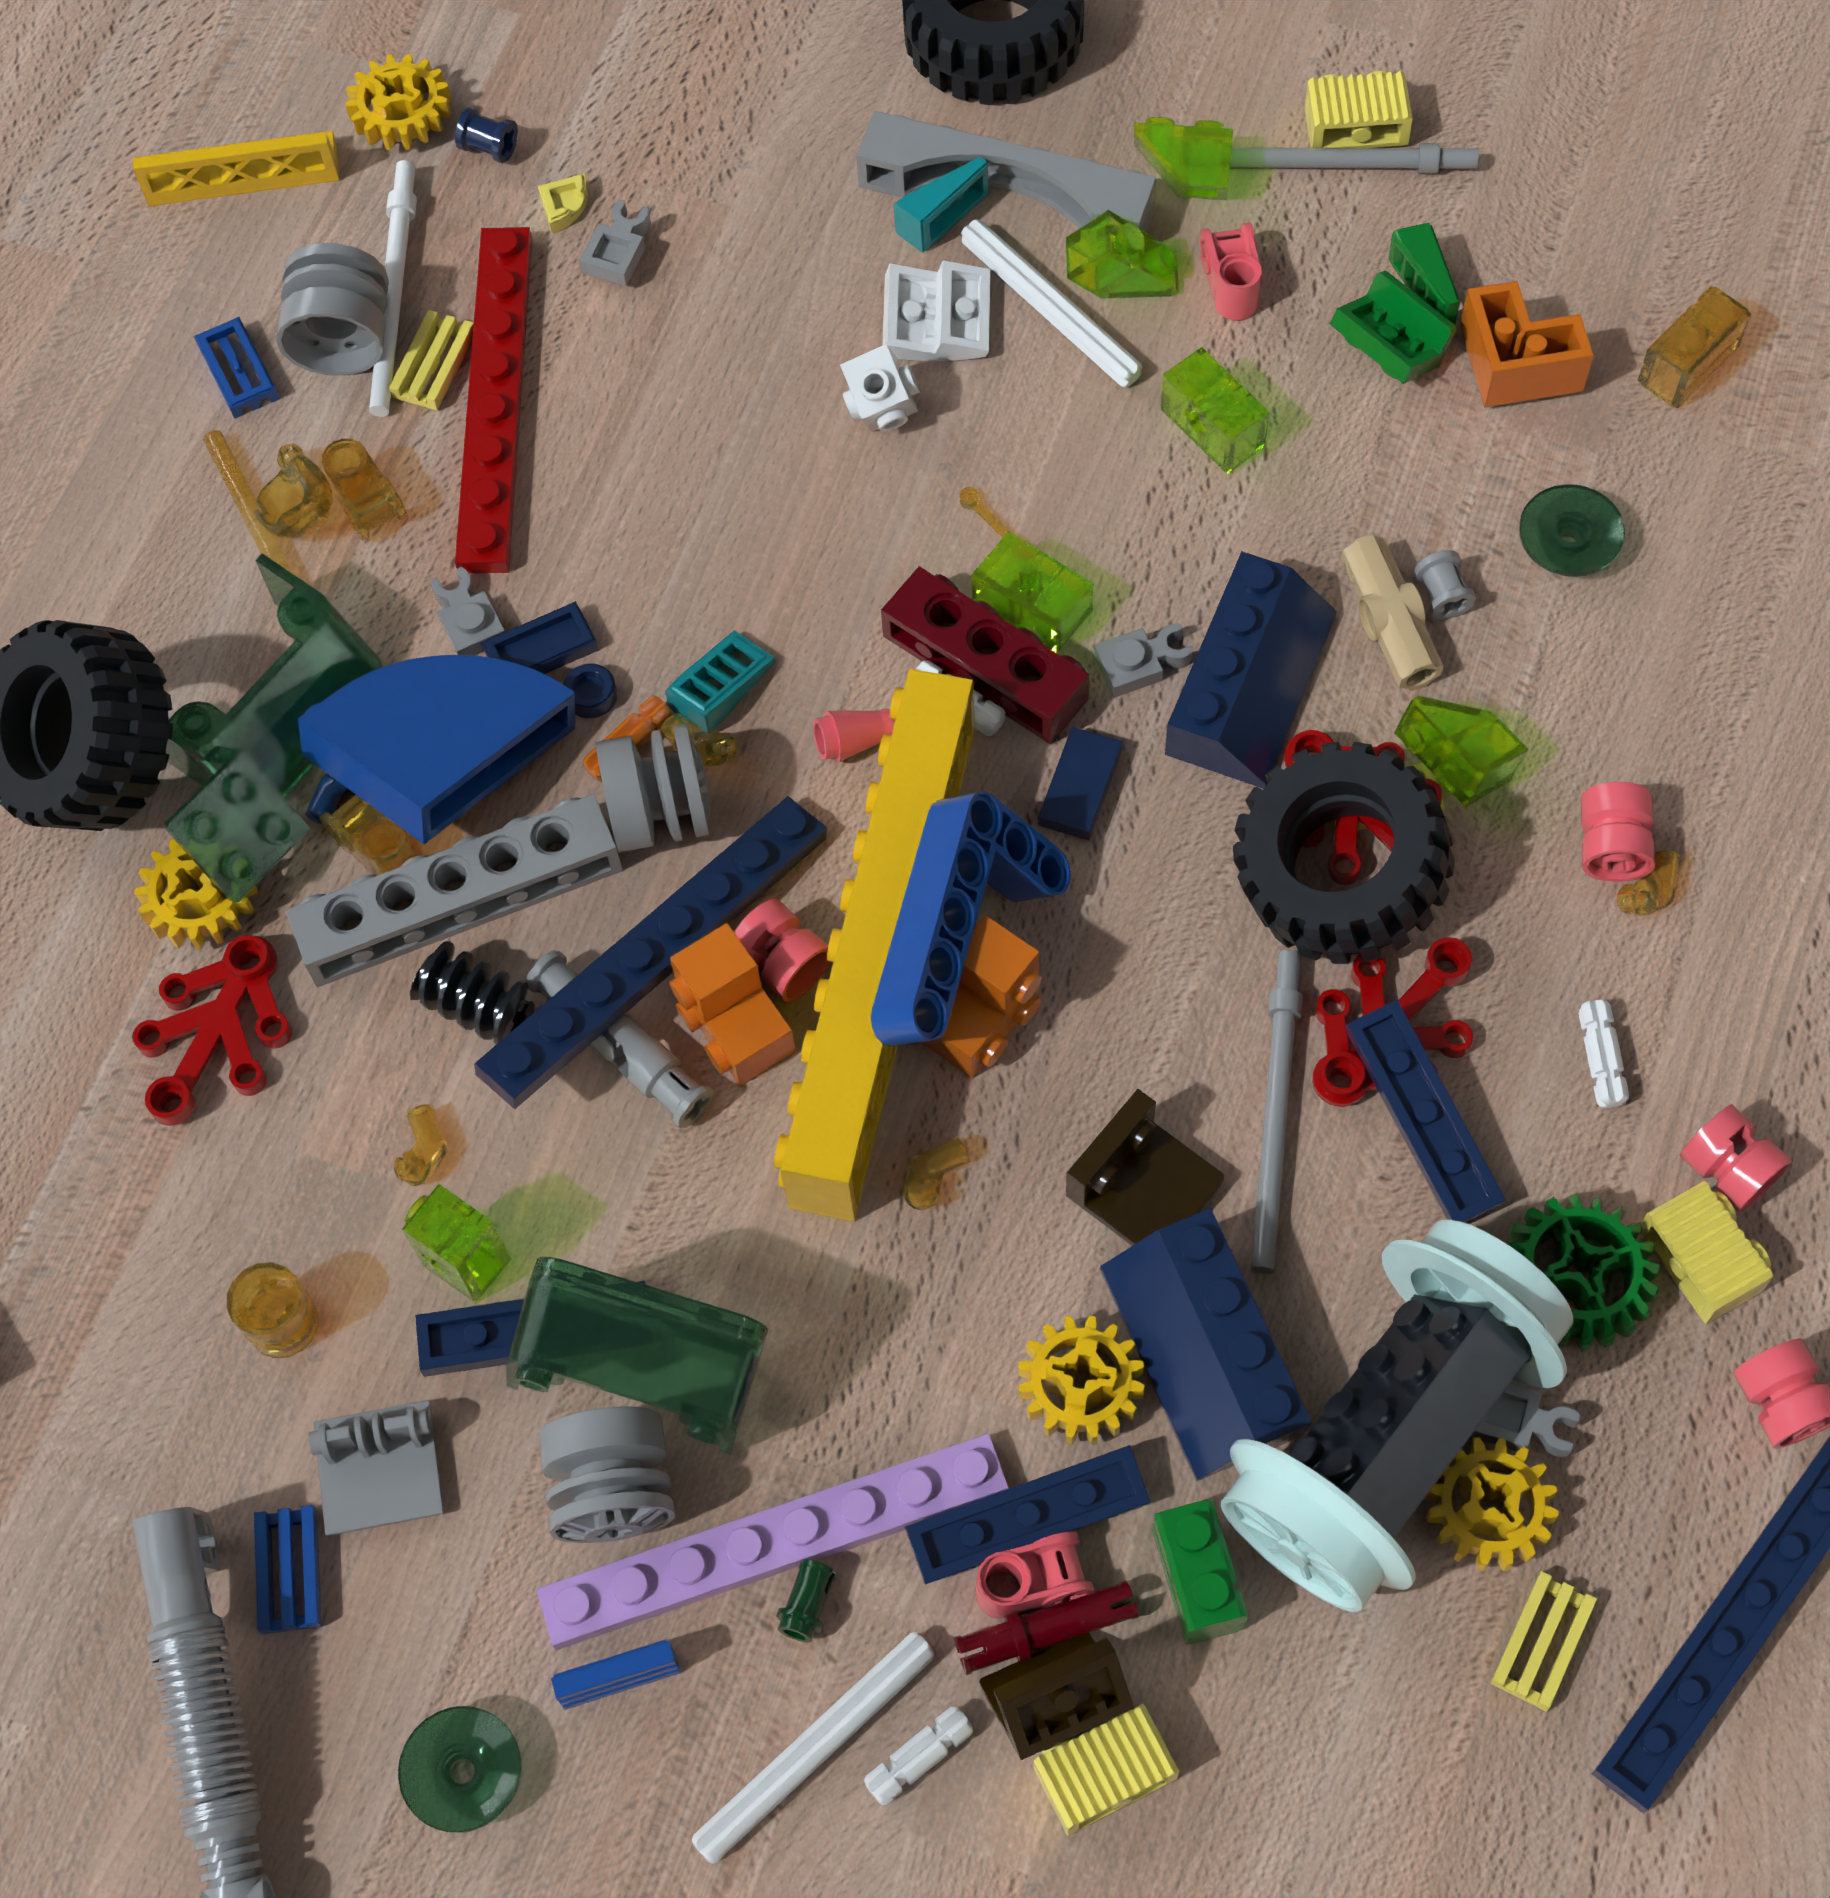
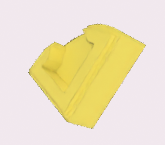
(564, 201)

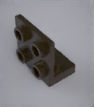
(1140, 1175)
(1057, 1693)

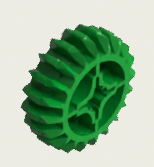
(1620, 1252)

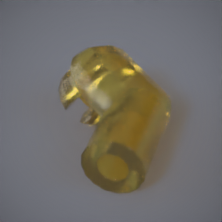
(714, 746)
(427, 1152)

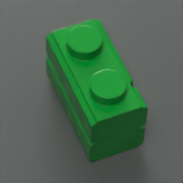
(1199, 1571)

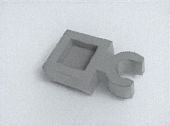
(616, 249)
(465, 616)
(1136, 662)
(1519, 1419)

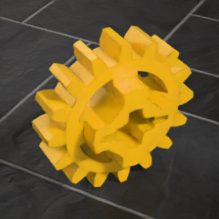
(398, 102)
(184, 910)
(1103, 1384)
(1504, 1524)

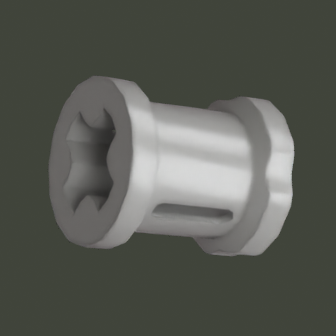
(1445, 584)

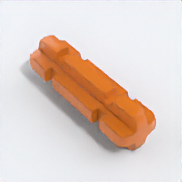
(651, 716)

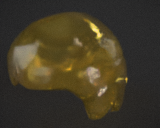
(296, 498)

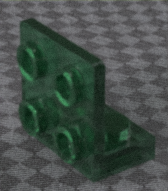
(236, 823)

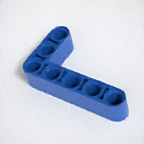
(962, 848)

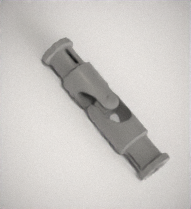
(634, 1051)

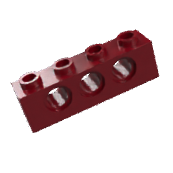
(1038, 706)

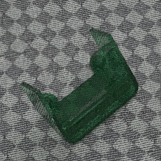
(265, 719)
(637, 1346)

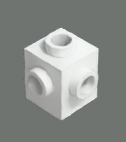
(879, 389)

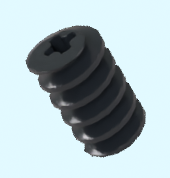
(470, 994)

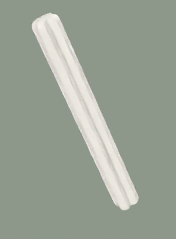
(1051, 303)
(812, 1747)

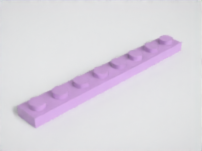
(768, 1542)

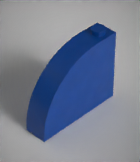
(435, 734)

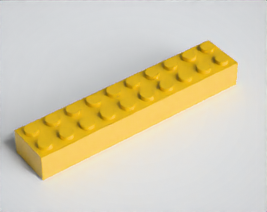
(847, 1066)

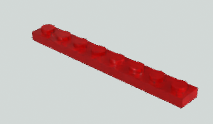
(494, 401)

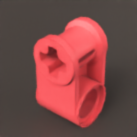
(1232, 270)
(1037, 1574)

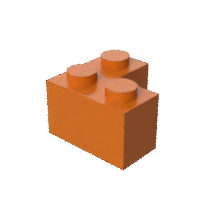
(1520, 357)
(993, 995)
(725, 999)

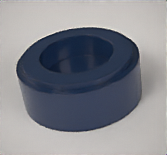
(593, 690)

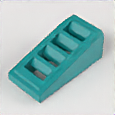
(937, 206)
(710, 714)

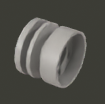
(332, 309)
(653, 788)
(606, 1474)

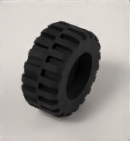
(993, 57)
(80, 725)
(1329, 788)

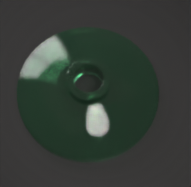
(1577, 514)
(435, 1752)

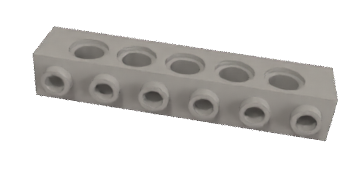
(442, 914)

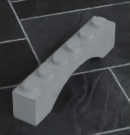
(908, 153)

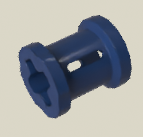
(486, 134)

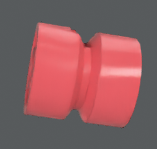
(1617, 831)
(786, 954)
(1735, 1158)
(1787, 1391)

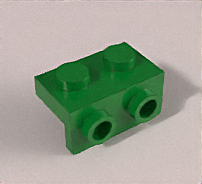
(1395, 328)

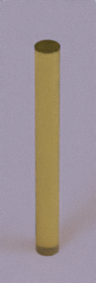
(243, 497)

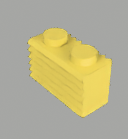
(1358, 110)
(1707, 1251)
(1105, 1769)

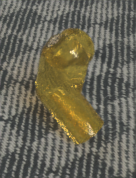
(1654, 891)
(927, 1172)

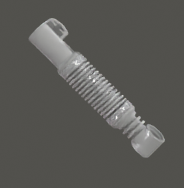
(188, 1647)

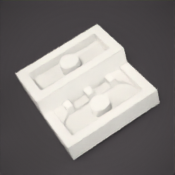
(937, 312)

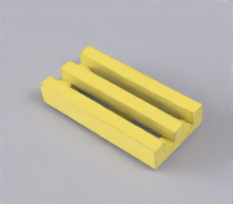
(429, 327)
(1563, 1595)

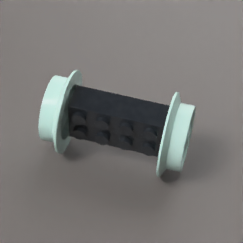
(1383, 1441)

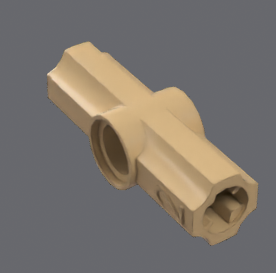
(1391, 612)

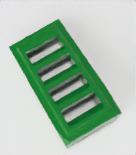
(1423, 269)

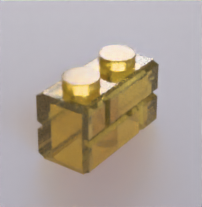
(1694, 347)

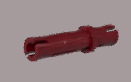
(1045, 1627)

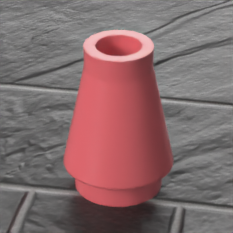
(850, 732)

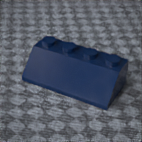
(1250, 672)
(1204, 1343)

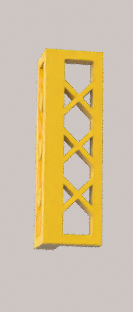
(237, 168)

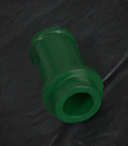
(808, 1596)

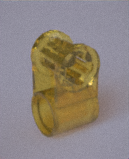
(364, 493)
(368, 834)

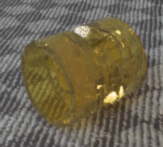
(272, 1310)

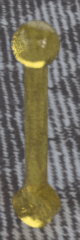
(970, 499)

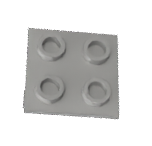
(377, 1468)

